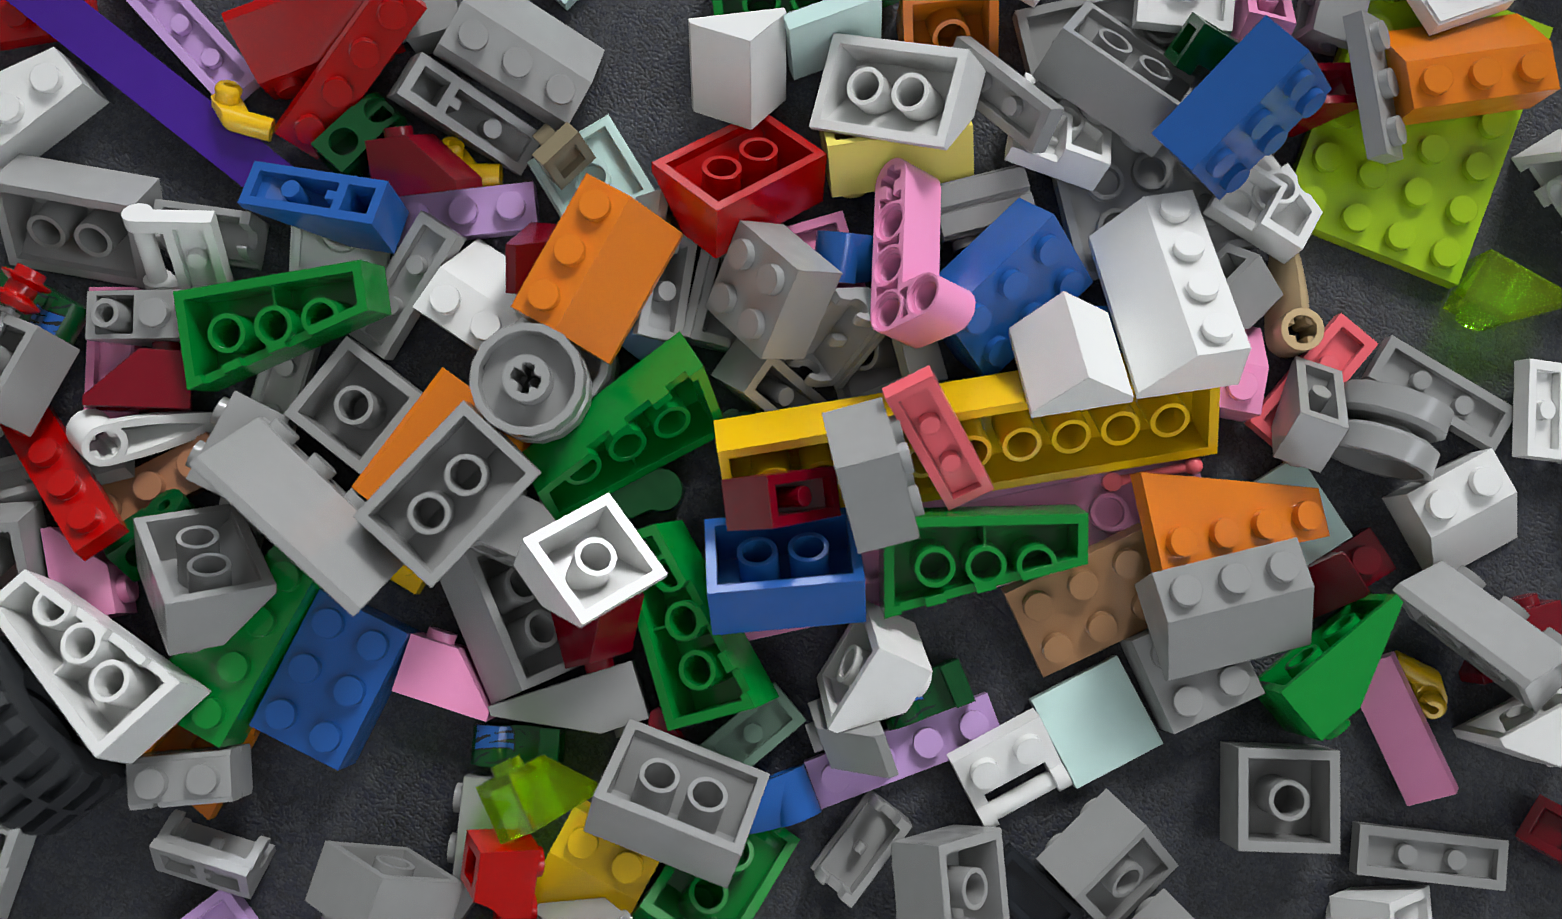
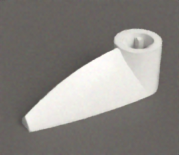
(134, 434)

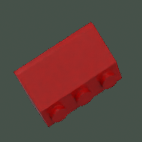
(288, 38)
(737, 177)

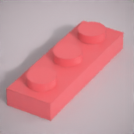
(1341, 348)
(938, 437)

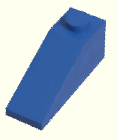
(328, 204)

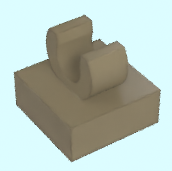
(562, 153)

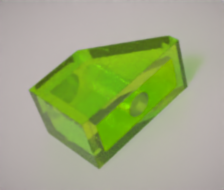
(1500, 293)
(531, 794)

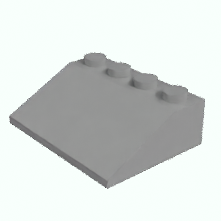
(299, 509)

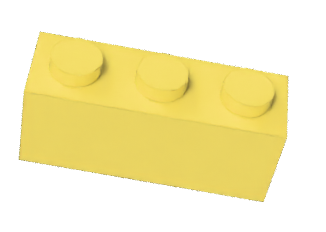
(857, 161)

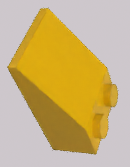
(592, 867)

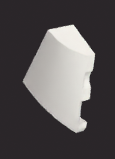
(1076, 152)
(1269, 210)

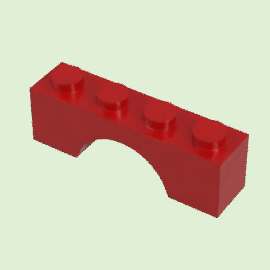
(502, 874)

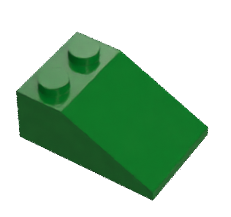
(1325, 683)
(686, 896)

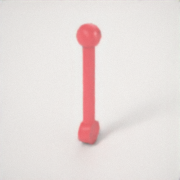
(1112, 481)

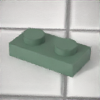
(756, 731)

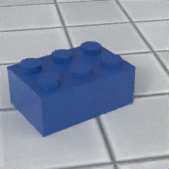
(1244, 108)
(1011, 273)
(783, 576)
(333, 681)

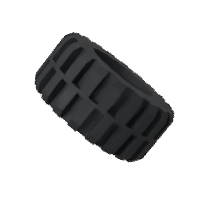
(44, 764)

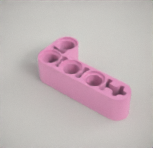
(906, 288)

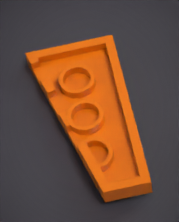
(1209, 517)

